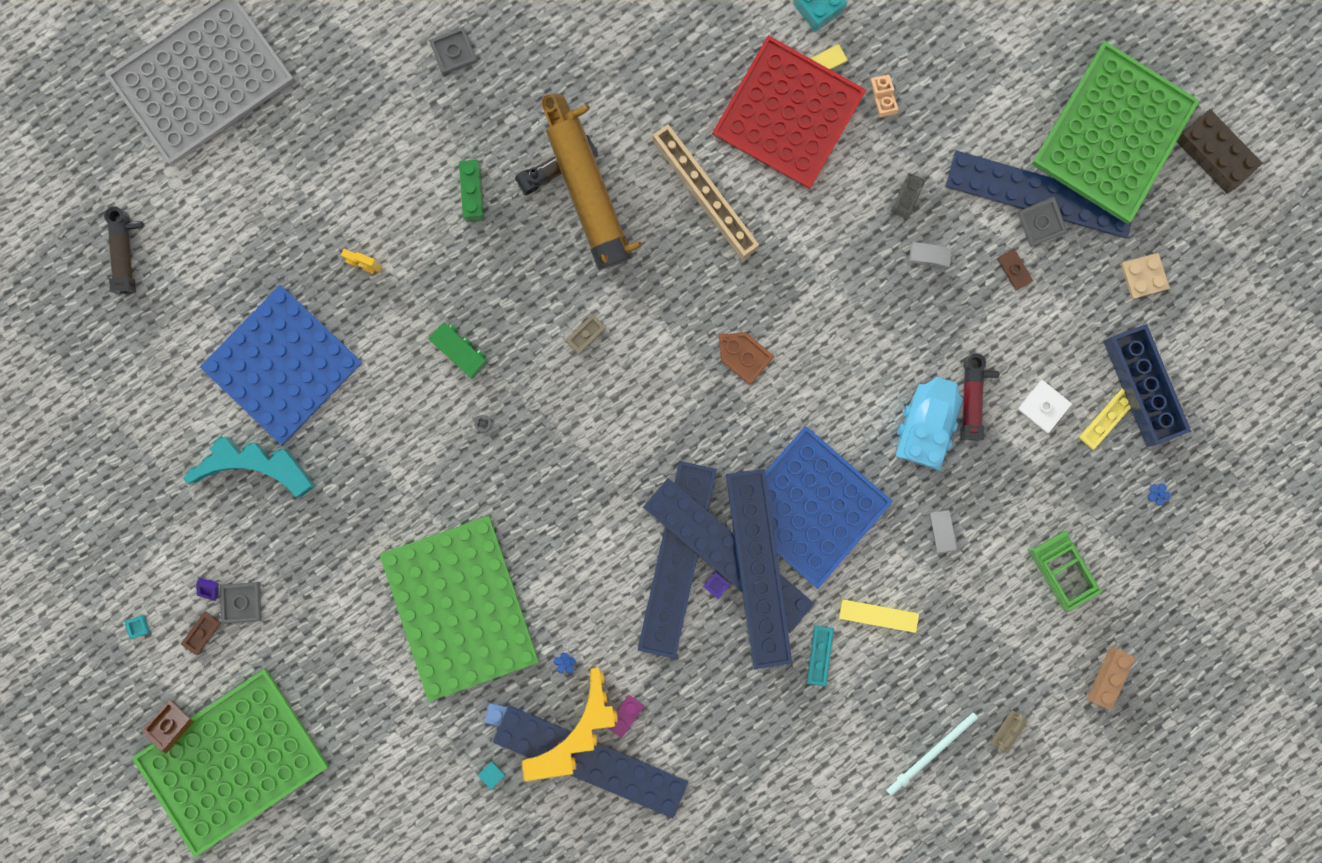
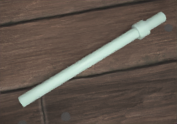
(903, 779)

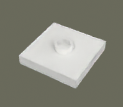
(1044, 406)

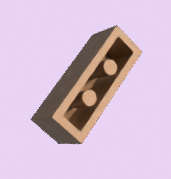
(1110, 678)

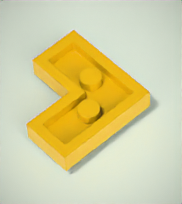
(367, 263)

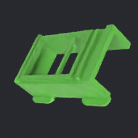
(1052, 549)

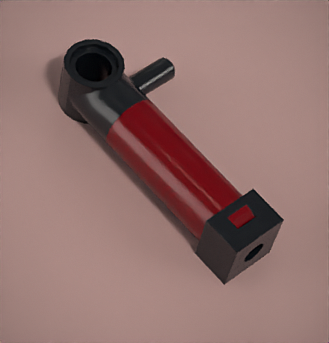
(973, 397)

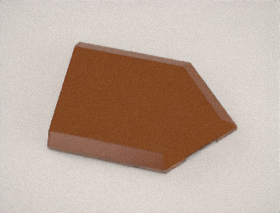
(743, 355)

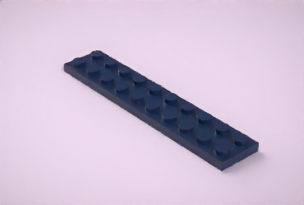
(1025, 188)
(713, 542)
(759, 569)
(674, 572)
(601, 767)

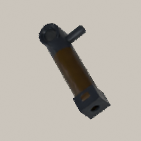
(533, 178)
(120, 255)

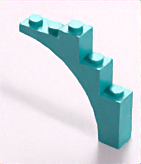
(228, 456)

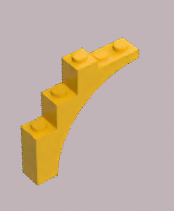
(595, 717)

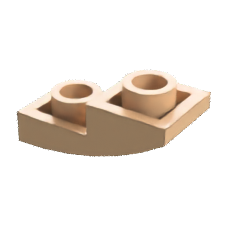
(884, 95)

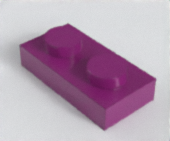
(626, 715)

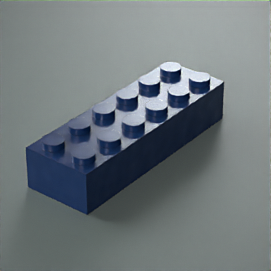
(1147, 386)

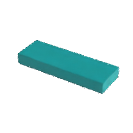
(820, 655)

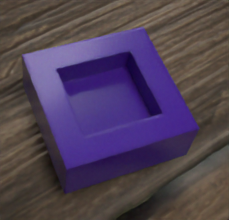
(716, 585)
(207, 589)

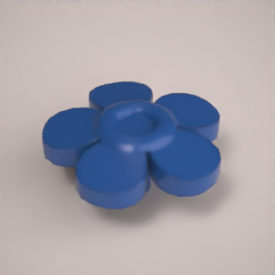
(1158, 494)
(565, 663)

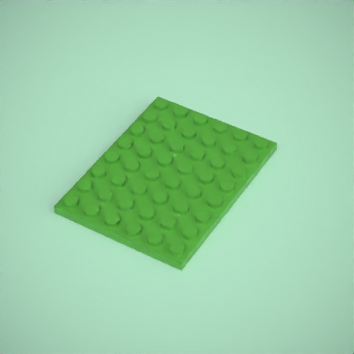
(1115, 132)
(459, 608)
(231, 763)

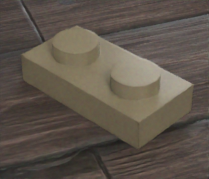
(585, 334)

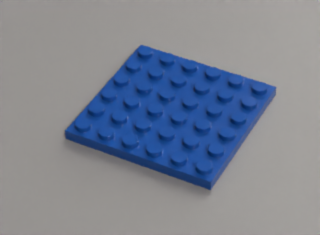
(281, 365)
(819, 506)

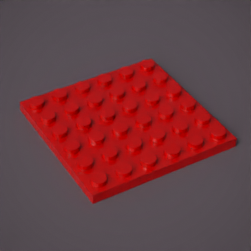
(789, 112)

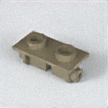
(1009, 731)

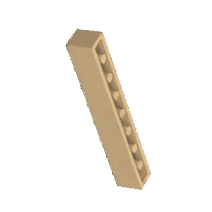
(705, 192)

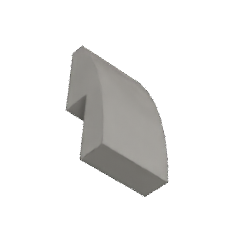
(930, 254)
(943, 532)

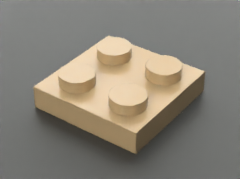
(1145, 276)

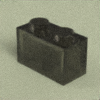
(907, 195)

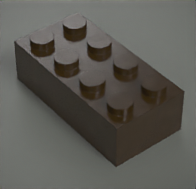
(1219, 151)

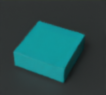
(137, 627)
(491, 774)

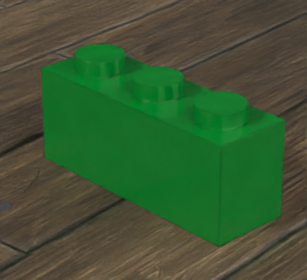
(471, 190)
(458, 350)

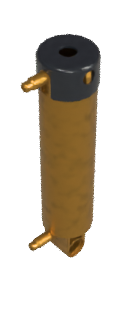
(585, 183)

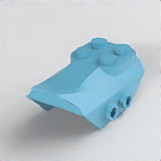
(929, 423)

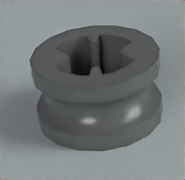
(481, 429)

